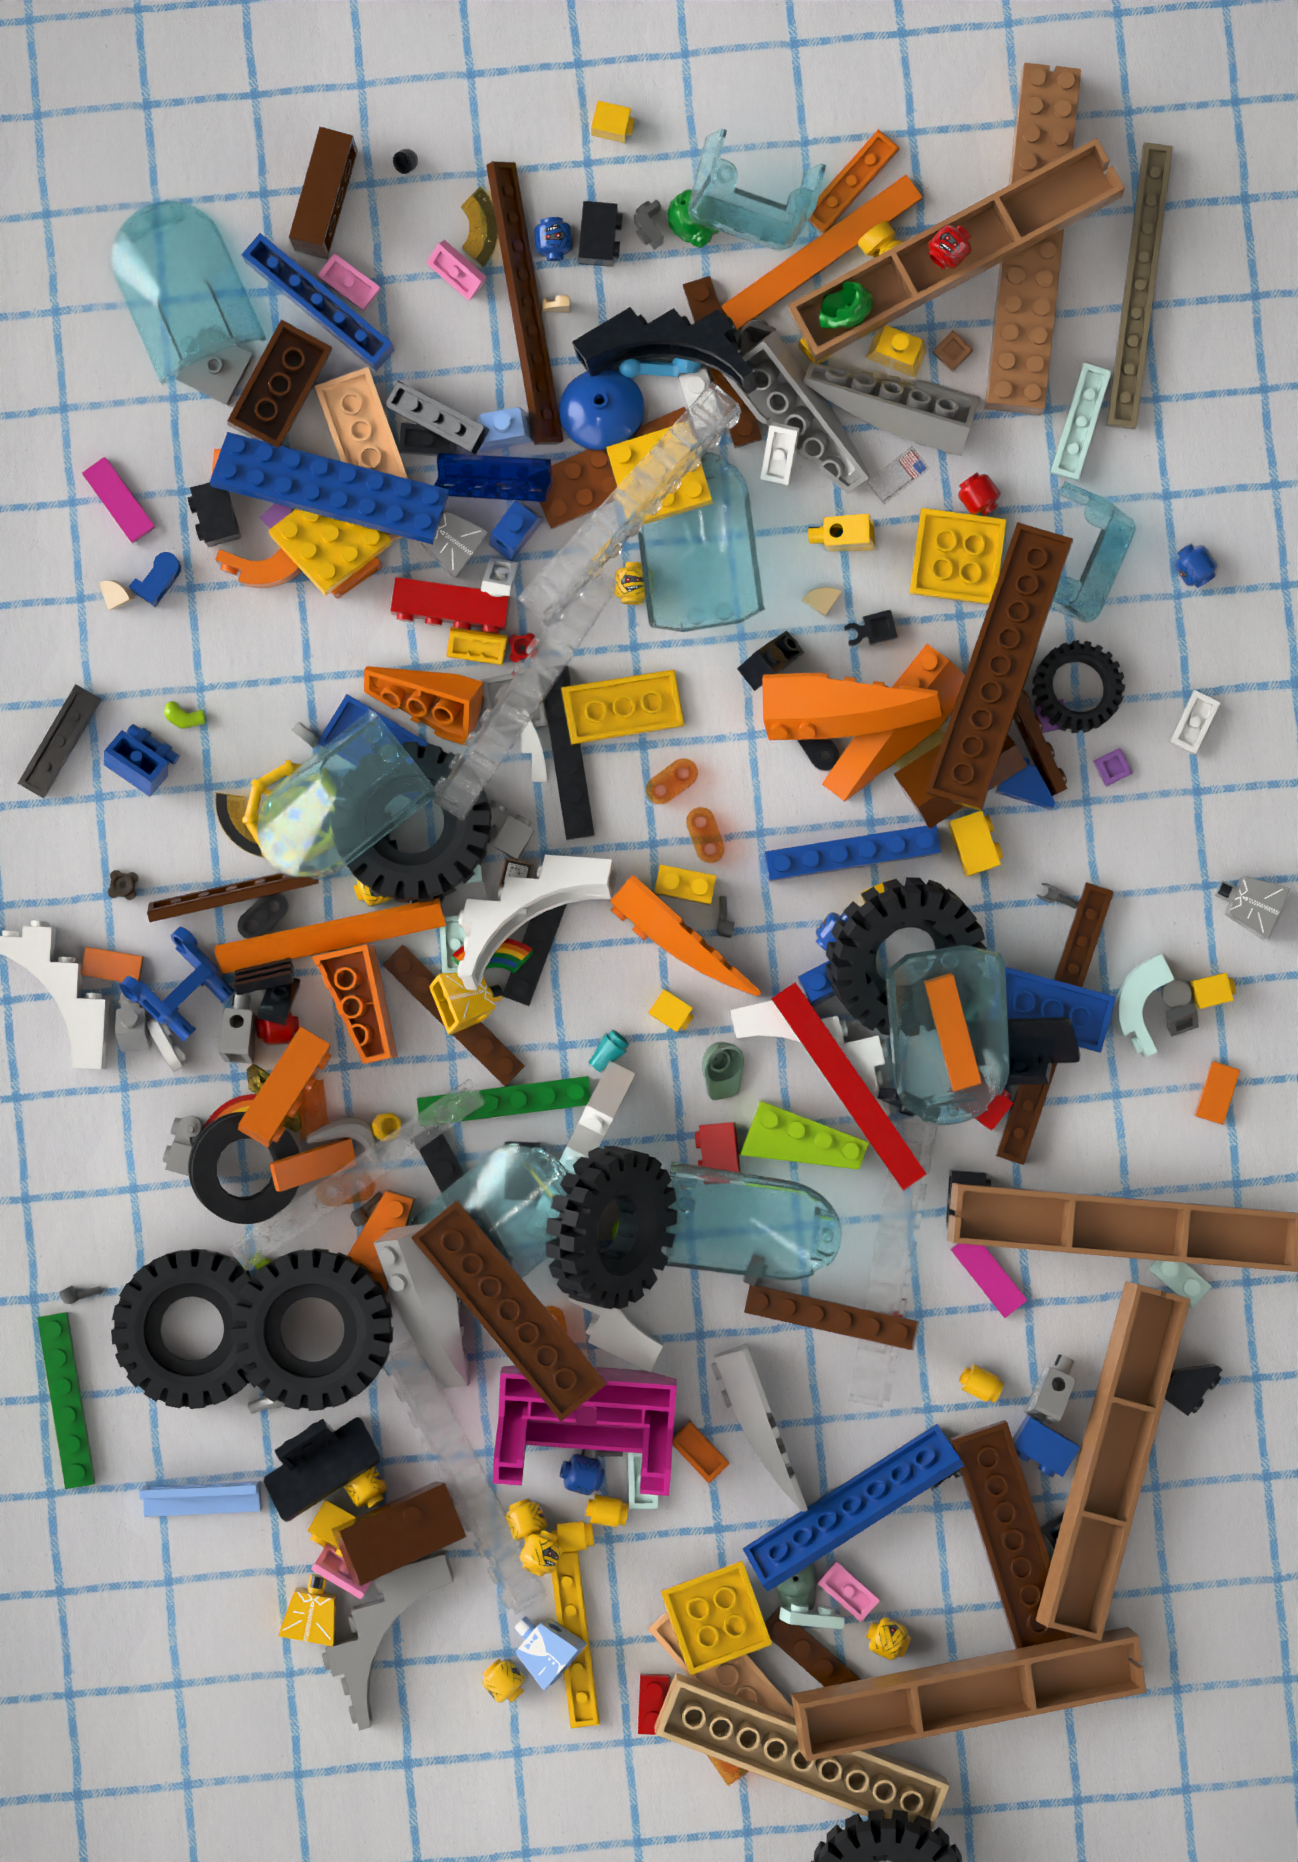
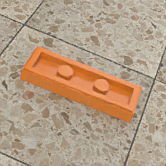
(311, 1164)

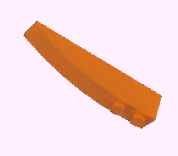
(826, 708)
(875, 752)
(667, 929)

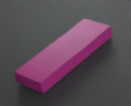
(118, 500)
(990, 1277)

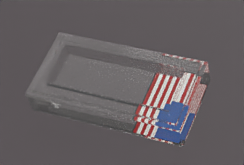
(897, 475)

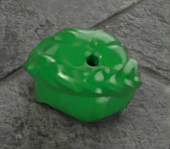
(684, 226)
(846, 307)

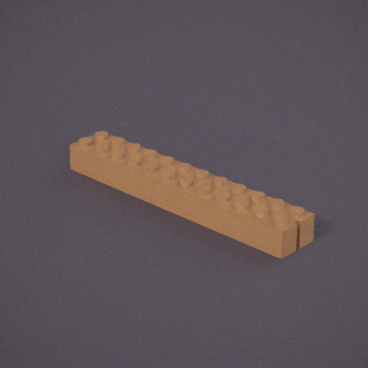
(998, 230)
(1031, 278)
(1123, 1227)
(1112, 1461)
(967, 1693)

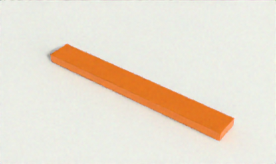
(820, 252)
(331, 935)

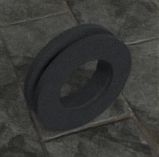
(206, 1185)

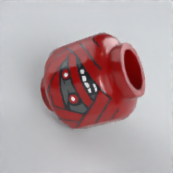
(949, 246)

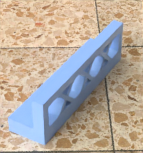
(201, 1498)

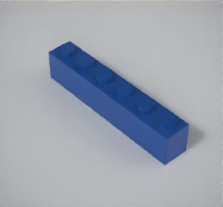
(318, 302)
(852, 852)

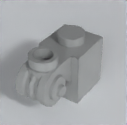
(513, 832)
(131, 1026)
(178, 1154)

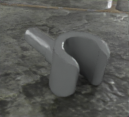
(1054, 895)
(724, 928)
(359, 1215)
(70, 1296)
(595, 1453)

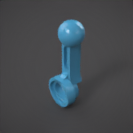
(633, 367)

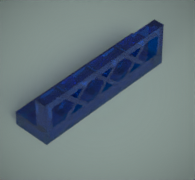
(494, 474)

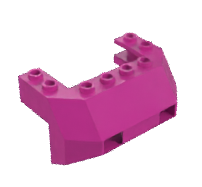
(624, 1416)

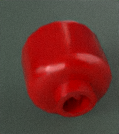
(979, 494)
(275, 1033)

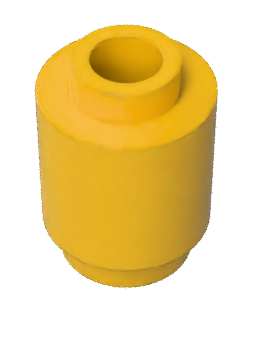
(981, 1383)
(607, 1511)
(574, 1536)

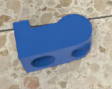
(159, 580)

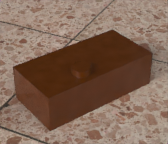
(323, 192)
(279, 385)
(916, 775)
(399, 1533)

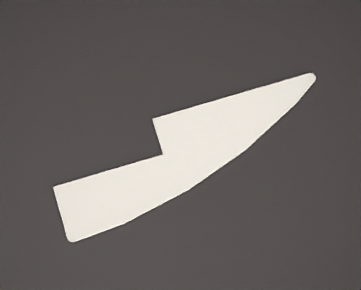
(532, 745)

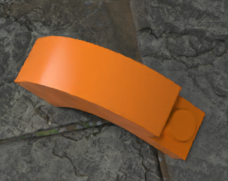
(261, 573)

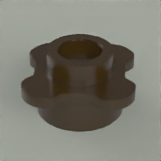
(115, 885)

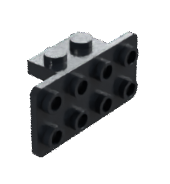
(1038, 1044)
(319, 1464)

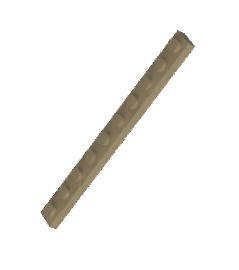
(1139, 286)

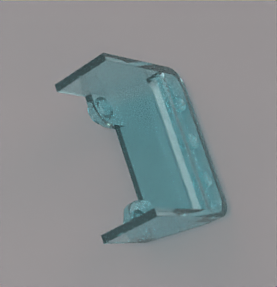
(725, 208)
(1086, 597)

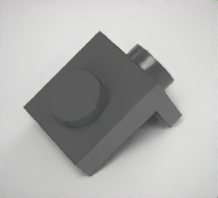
(647, 229)
(752, 333)

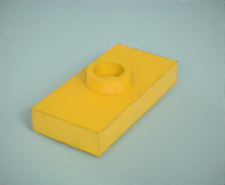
(476, 646)

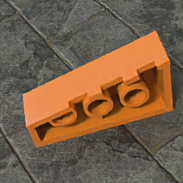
(360, 999)
(285, 1087)
(391, 1212)

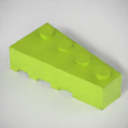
(793, 1138)

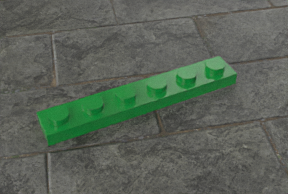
(526, 1098)
(66, 1400)

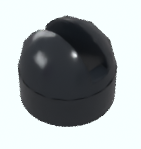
(405, 161)

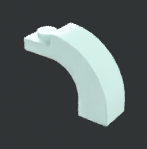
(1131, 999)

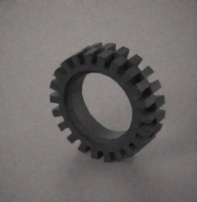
(1102, 665)

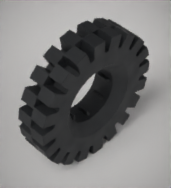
(643, 1203)

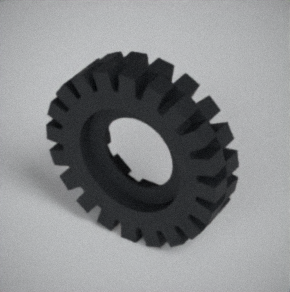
(441, 866)
(858, 940)
(139, 1333)
(259, 1337)
(886, 1841)

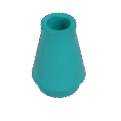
(609, 1049)

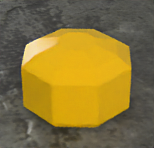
(385, 1124)

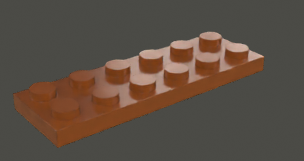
(588, 479)

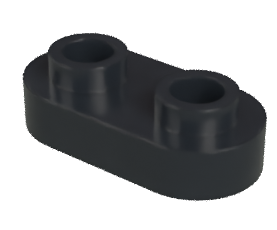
(814, 747)
(262, 915)

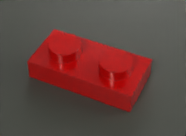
(651, 1699)

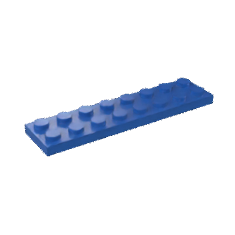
(329, 488)
(852, 1507)

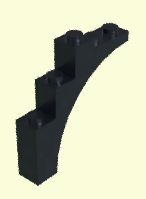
(668, 336)

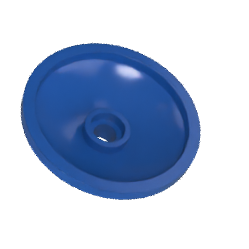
(603, 424)

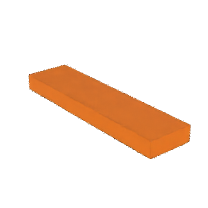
(852, 180)
(952, 1032)

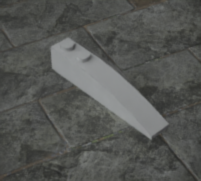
(788, 401)
(915, 411)
(425, 1304)
(755, 1416)

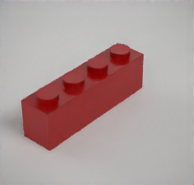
(449, 604)

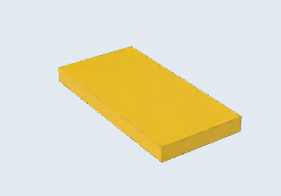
(622, 707)

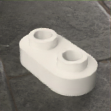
(172, 1053)

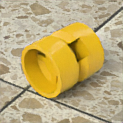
(879, 240)

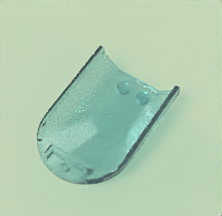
(181, 286)
(705, 561)
(341, 801)
(915, 1046)
(509, 1200)
(739, 1215)

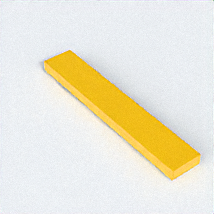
(572, 1616)

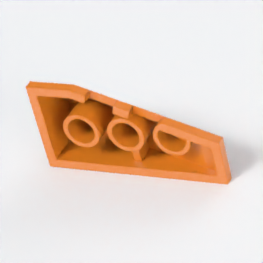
(437, 699)

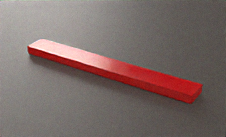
(849, 1086)

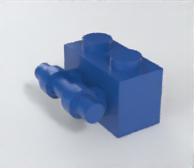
(140, 758)

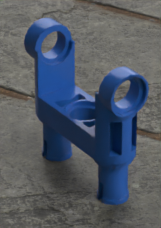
(167, 1010)

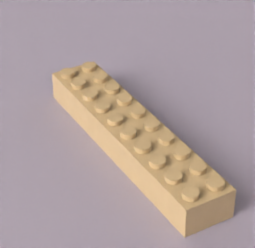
(769, 1747)

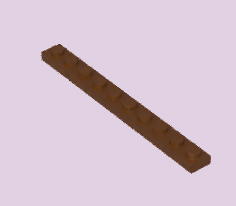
(524, 303)
(1070, 970)

